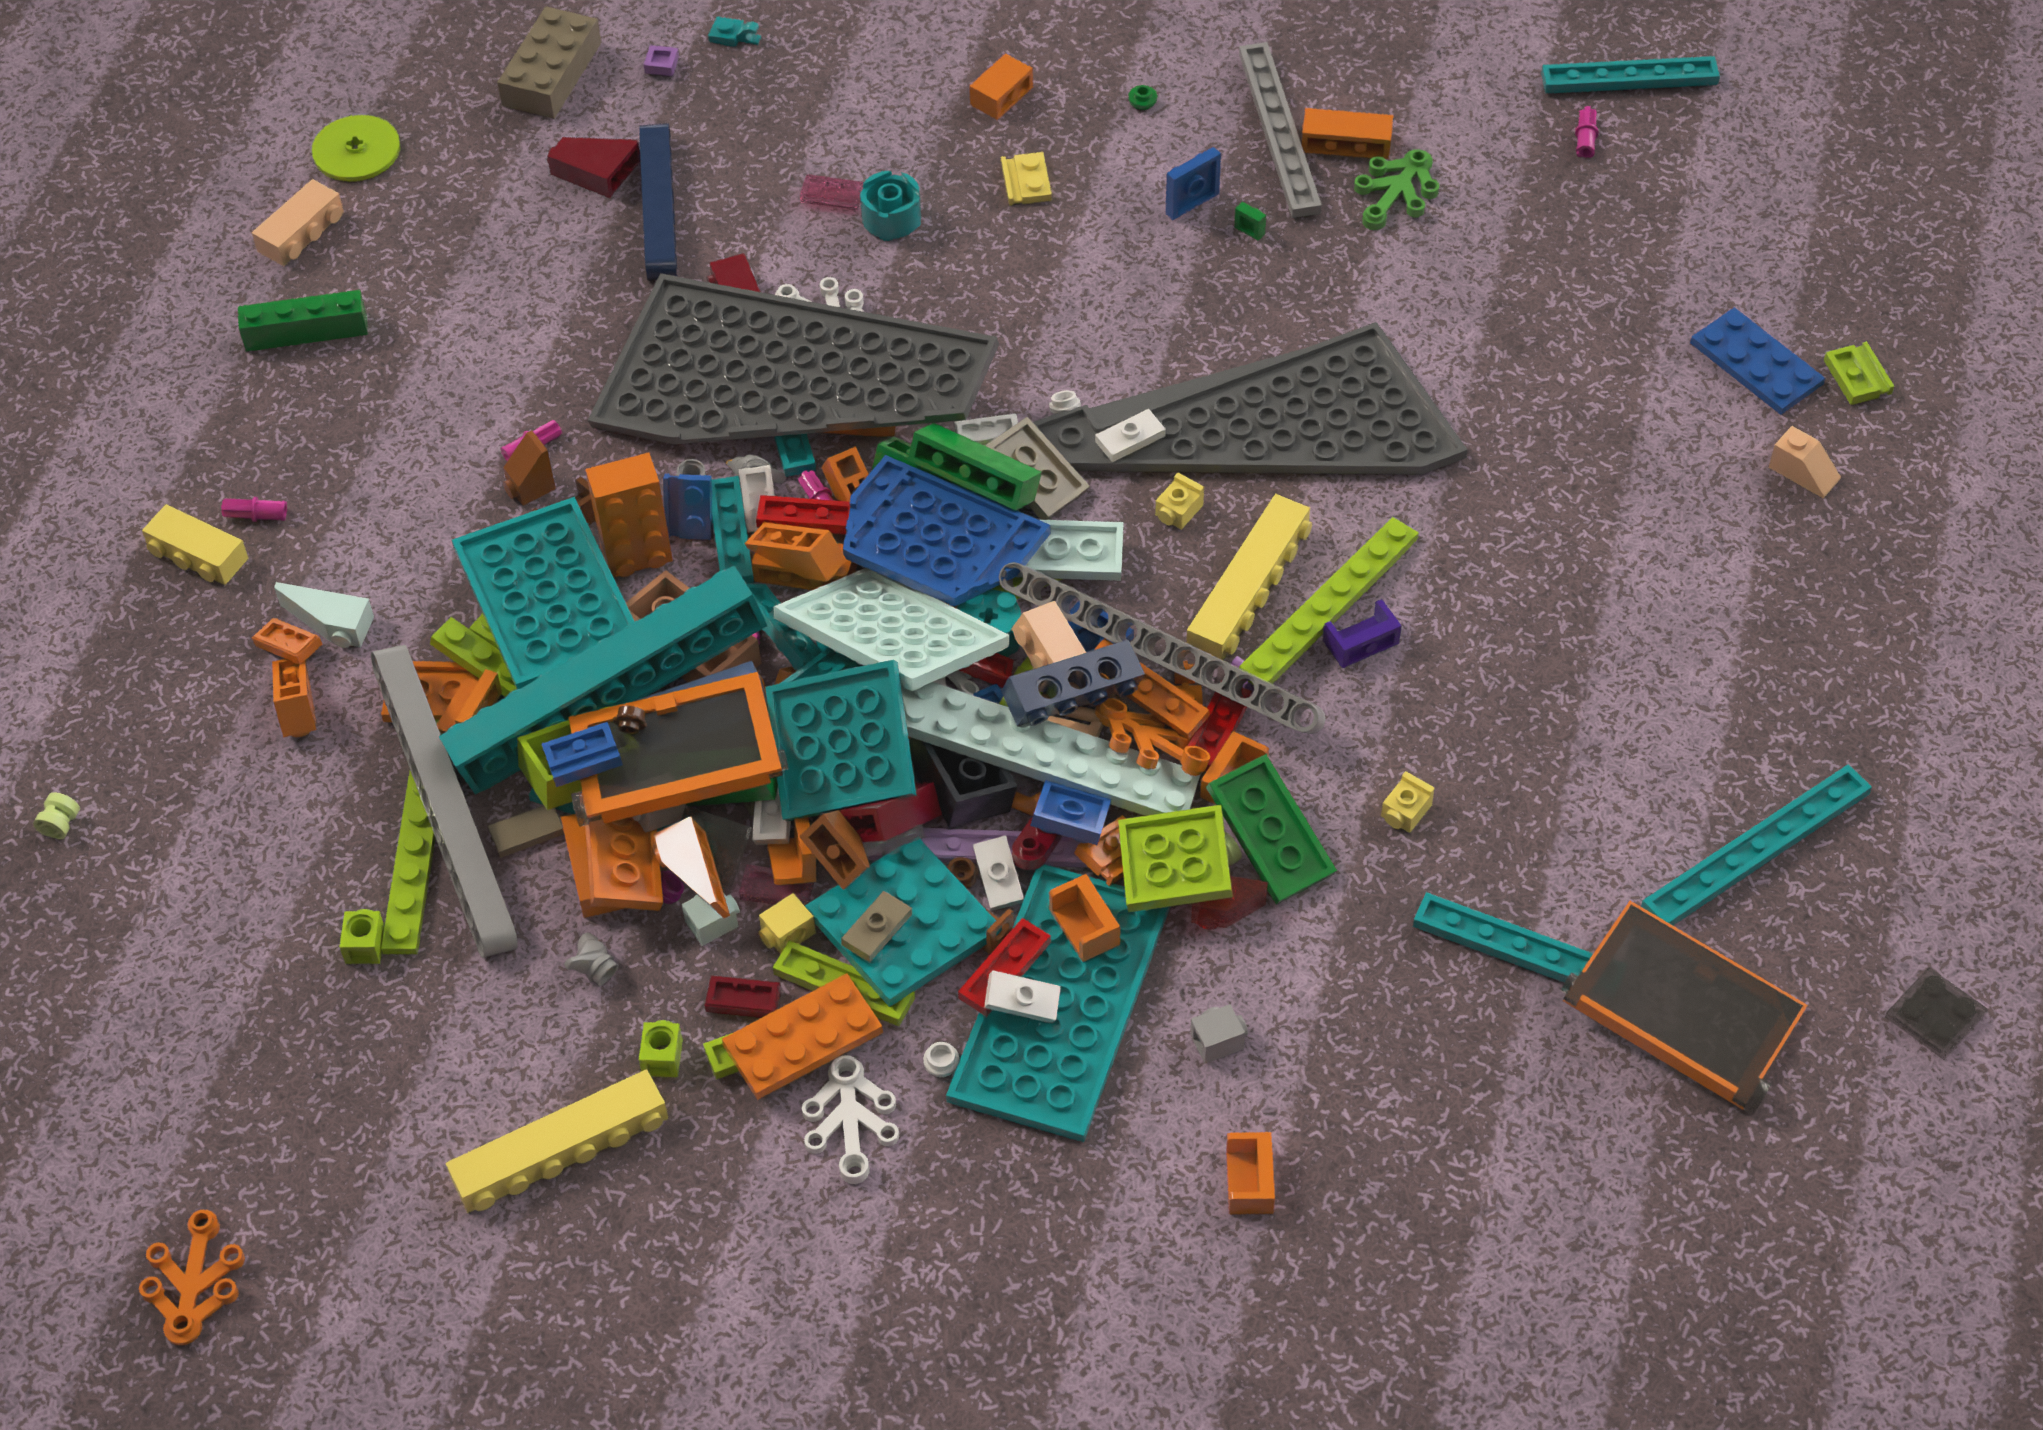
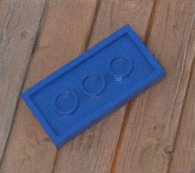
(1757, 360)

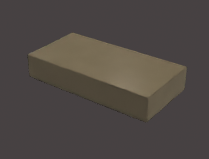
(525, 830)

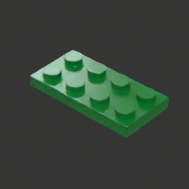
(1271, 829)

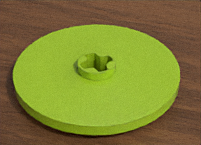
(376, 149)

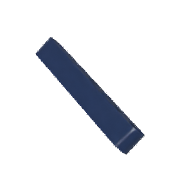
(657, 201)

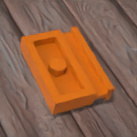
(1105, 857)

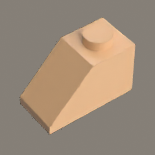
(1804, 462)

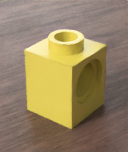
(786, 922)

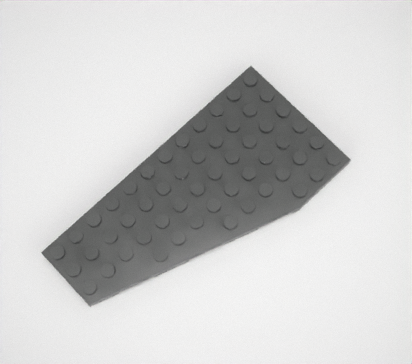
(766, 365)

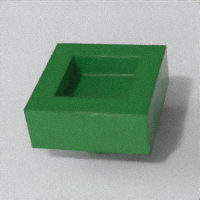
(1250, 221)

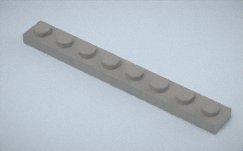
(1280, 130)

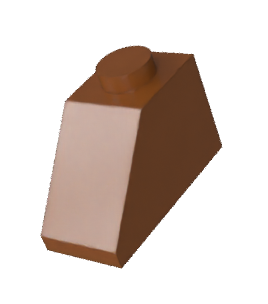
(529, 471)
(837, 847)

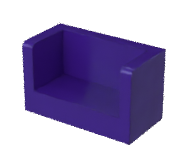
(1363, 638)

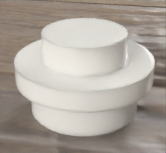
(1064, 401)
(941, 1059)

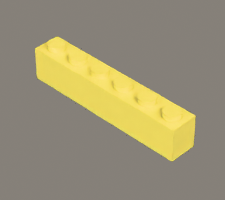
(1249, 577)
(557, 1141)

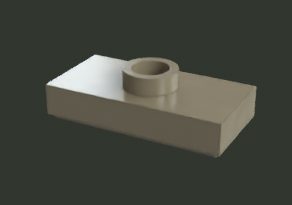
(876, 926)

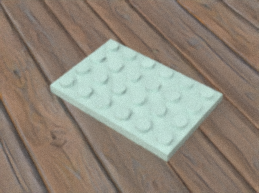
(885, 621)

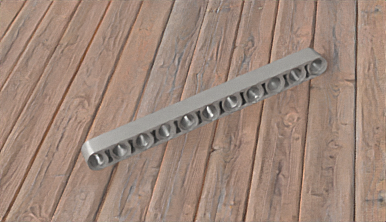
(1175, 650)
(444, 802)

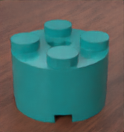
(890, 205)
(997, 610)

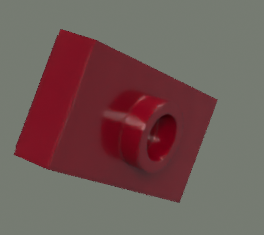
(742, 996)

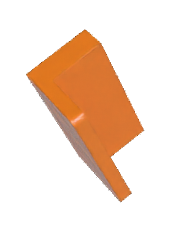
(470, 699)
(793, 861)

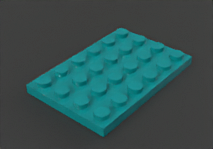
(542, 588)

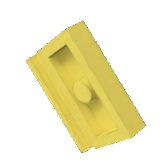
(1026, 178)

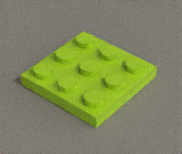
(1175, 858)

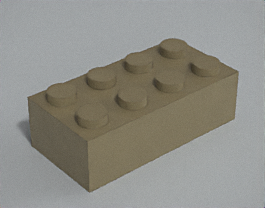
(549, 62)

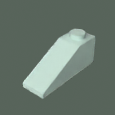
(332, 615)

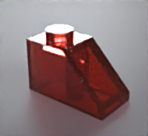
(1247, 898)

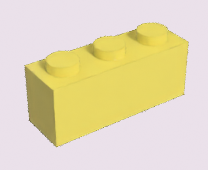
(194, 545)

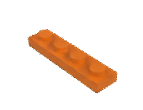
(1166, 701)

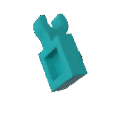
(731, 31)

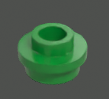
(1142, 97)

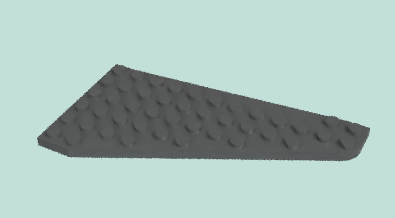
(1307, 411)

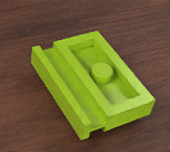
(1858, 373)

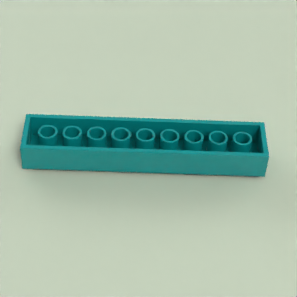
(609, 674)

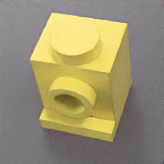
(1179, 501)
(1407, 803)

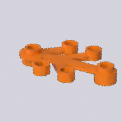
(1114, 715)
(193, 1281)

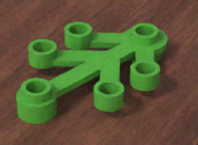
(1414, 163)

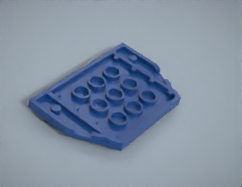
(936, 533)

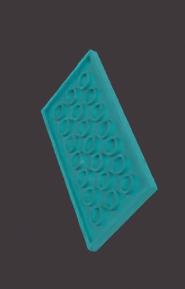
(1057, 1070)

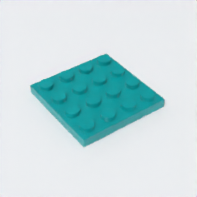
(841, 740)
(940, 933)

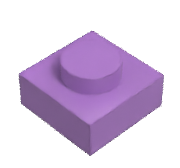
(661, 60)

